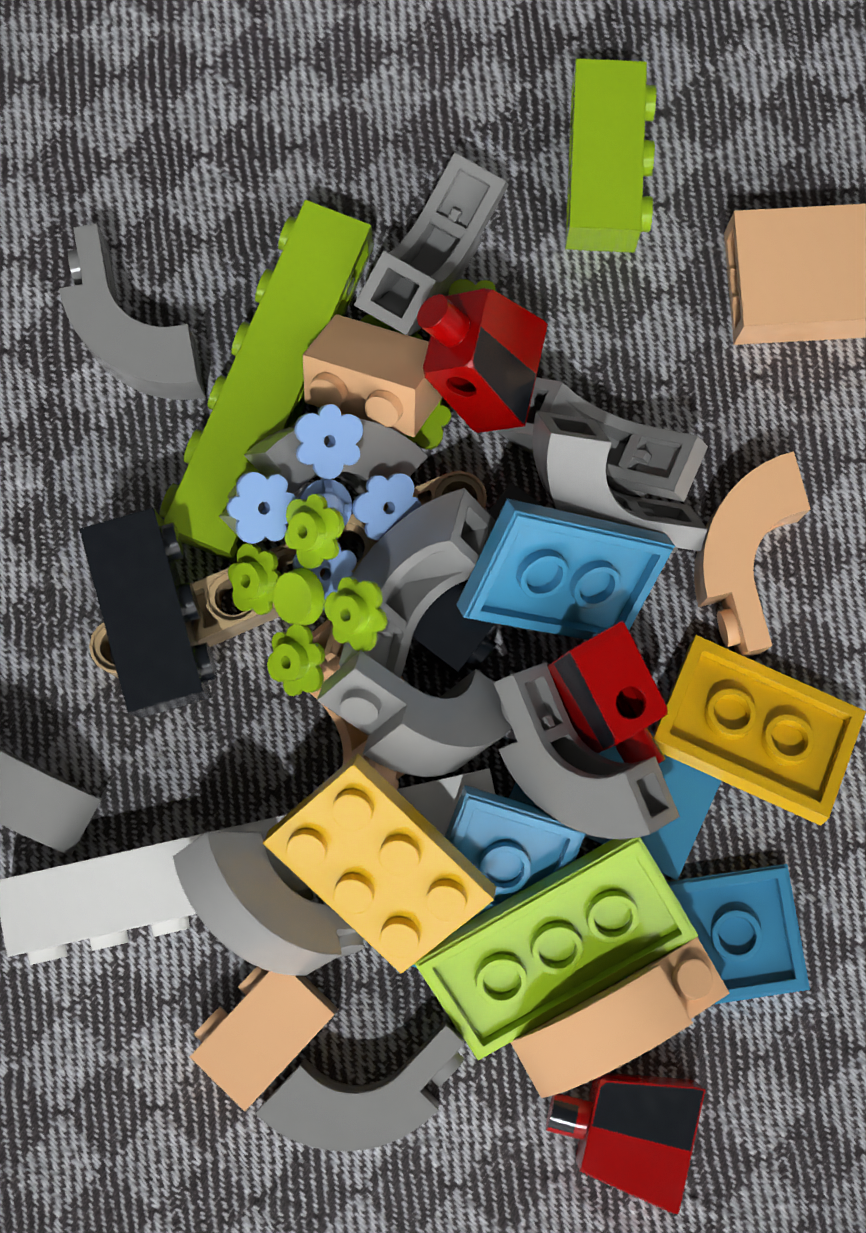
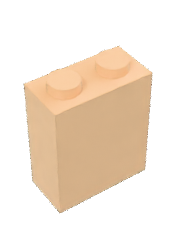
(797, 273)

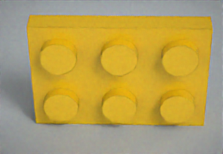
(759, 730)
(379, 864)

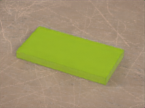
(555, 944)

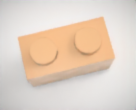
(370, 374)
(261, 1034)

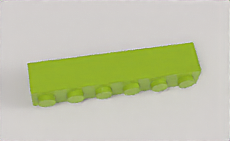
(265, 385)

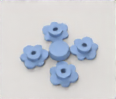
(327, 463)

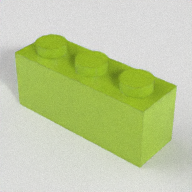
(609, 155)

